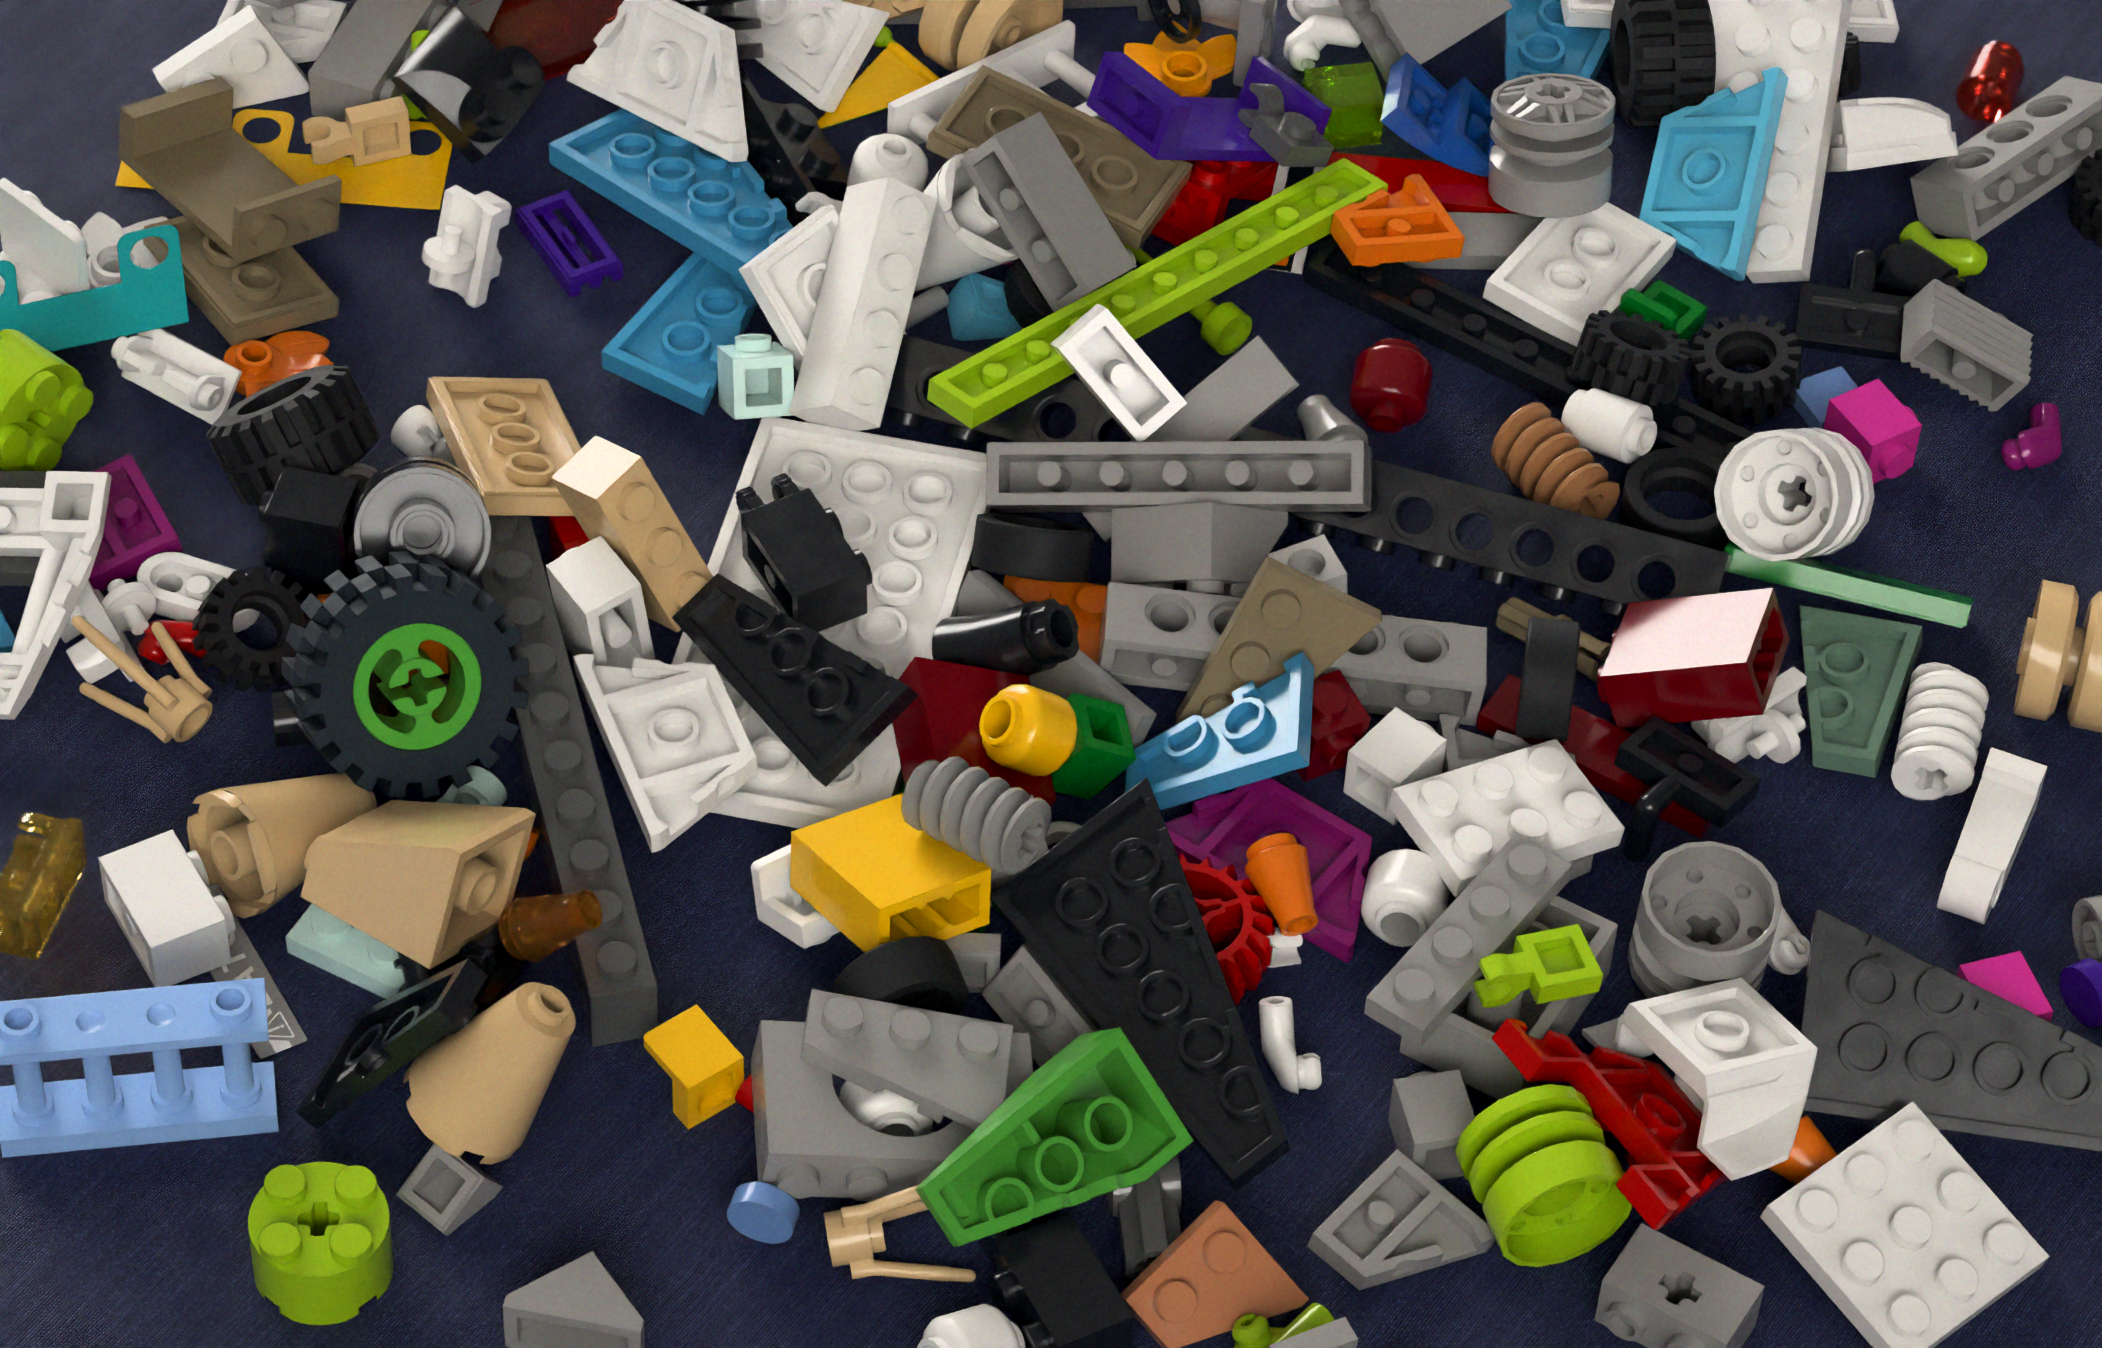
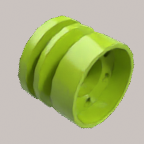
(1543, 1175)

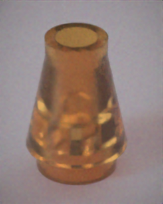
(545, 923)

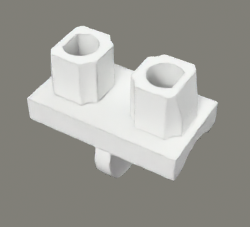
(465, 248)
(123, 609)
(1769, 734)

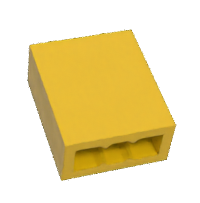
(887, 879)

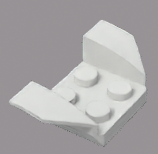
(1888, 133)
(1734, 1057)

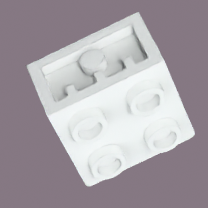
(41, 246)

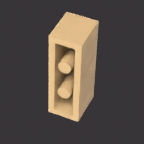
(621, 501)

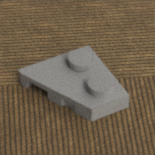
(1398, 1227)

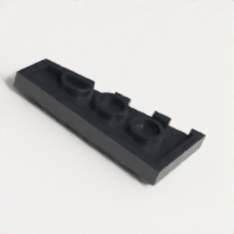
(801, 684)

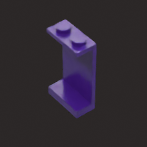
(1191, 126)

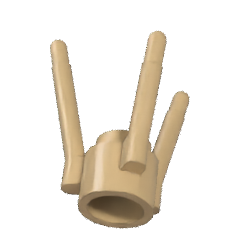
(175, 706)
(858, 1233)

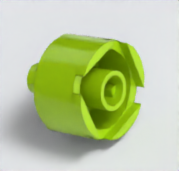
(38, 403)
(320, 1241)

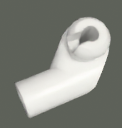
(1313, 35)

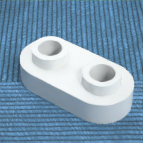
(192, 581)

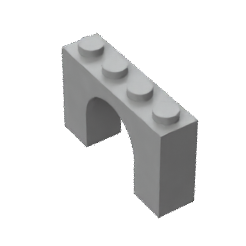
(817, 1147)

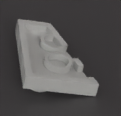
(928, 1056)

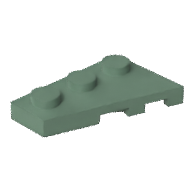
(1854, 685)

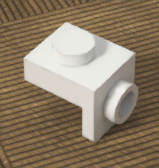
(782, 906)

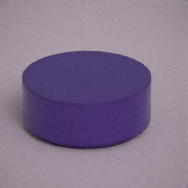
(2082, 991)

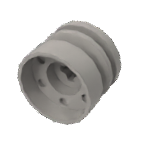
(1551, 145)
(1703, 919)

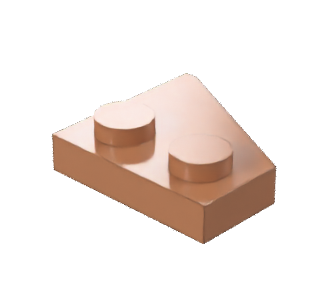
(1209, 1282)

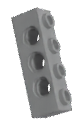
(2011, 161)

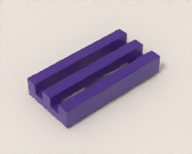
(586, 272)

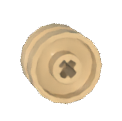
(970, 30)
(2059, 654)

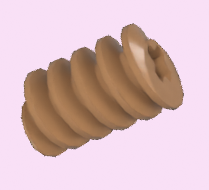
(1551, 465)

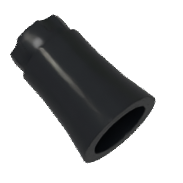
(1010, 640)

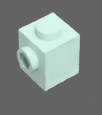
(755, 377)

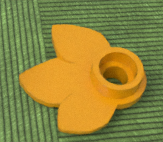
(1186, 66)

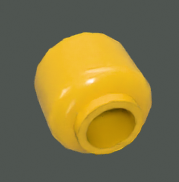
(1028, 730)

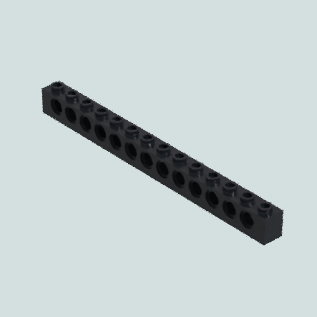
(1453, 503)

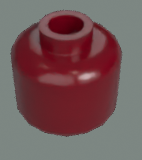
(1391, 384)

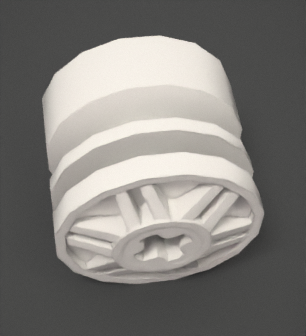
(1762, 499)

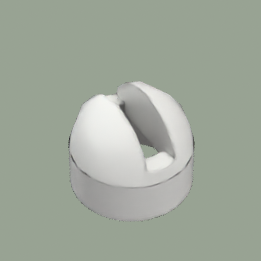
(416, 432)

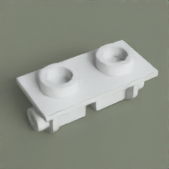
(177, 372)

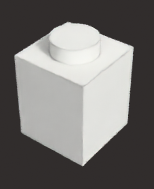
(1391, 756)

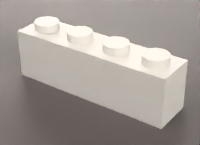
(863, 305)

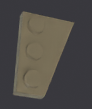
(1271, 624)

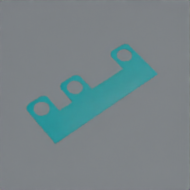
(140, 303)

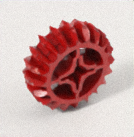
(1232, 919)

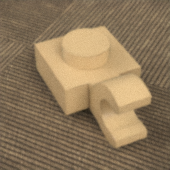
(369, 135)

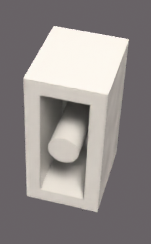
(1118, 373)
(600, 605)
(167, 909)

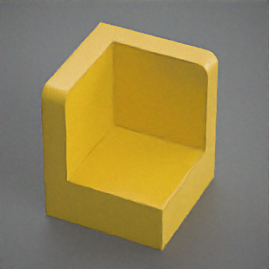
(699, 1061)

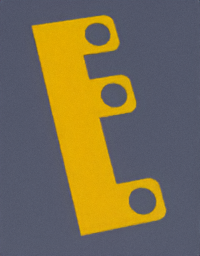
(395, 182)

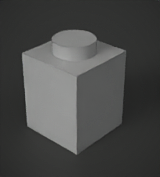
(1428, 1118)

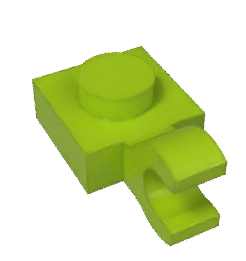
(1547, 962)

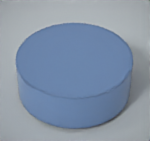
(763, 1212)

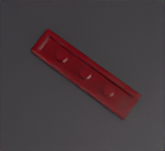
(1595, 751)

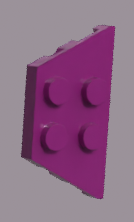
(1336, 850)

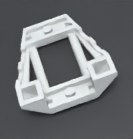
(65, 530)

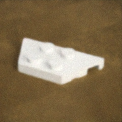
(671, 72)
(668, 739)

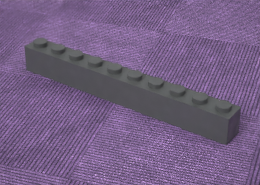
(569, 796)

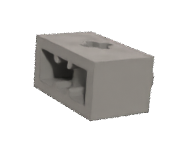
(1676, 1296)

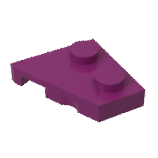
(133, 526)

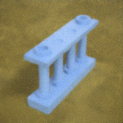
(143, 1106)

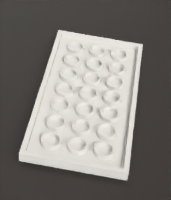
(915, 522)

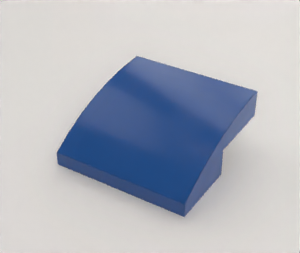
(1439, 121)

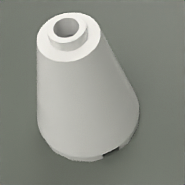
(962, 231)

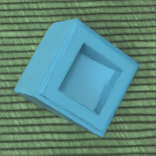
(980, 310)

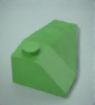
(1062, 1137)

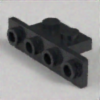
(789, 151)

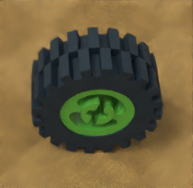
(378, 628)

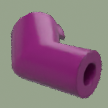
(2038, 444)

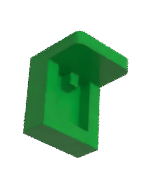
(1666, 306)

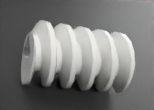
(1939, 733)

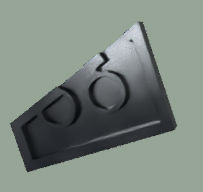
(391, 1036)

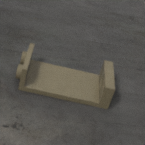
(217, 178)

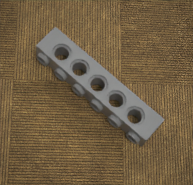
(1403, 662)

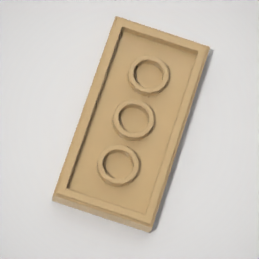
(506, 440)

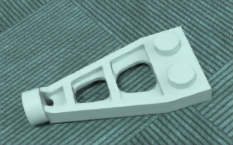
(356, 955)

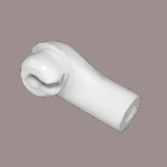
(1789, 947)
(1279, 1048)

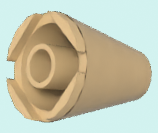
(260, 832)
(490, 1077)

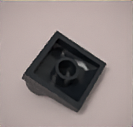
(470, 83)

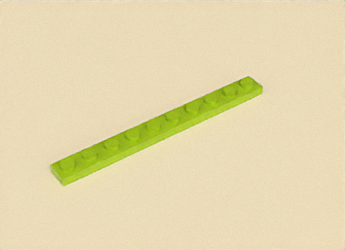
(1155, 291)

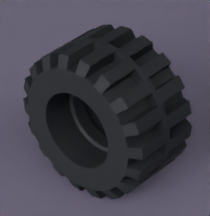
(1660, 58)
(299, 422)

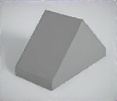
(572, 1309)

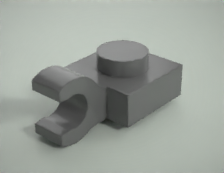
(1282, 134)

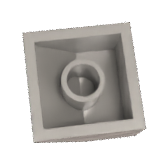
(1192, 544)

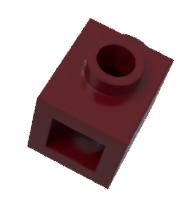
(1336, 725)

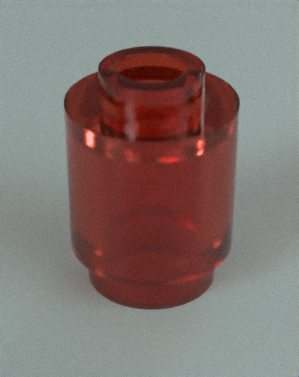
(1990, 82)

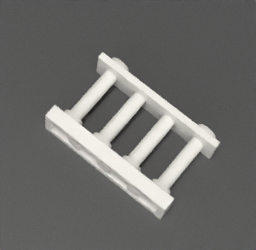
(1030, 62)

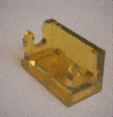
(39, 882)

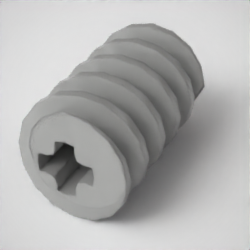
(976, 814)

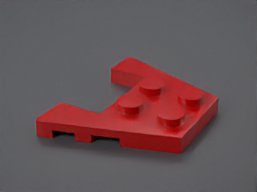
(1635, 1104)

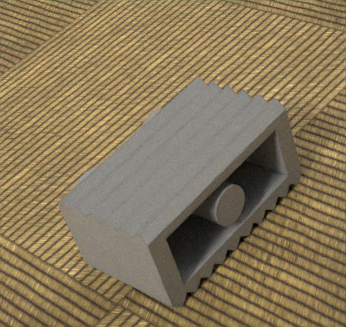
(1965, 345)

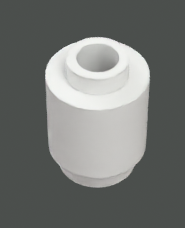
(1610, 424)

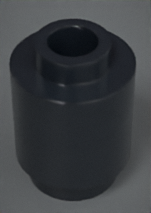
(1910, 267)

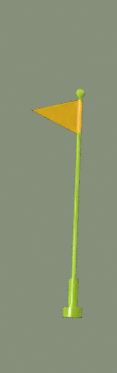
(900, 73)

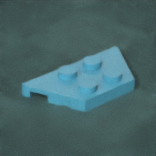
(1714, 172)

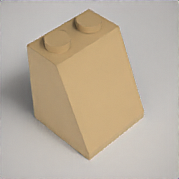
(421, 873)

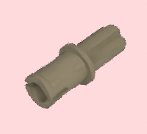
(1514, 619)

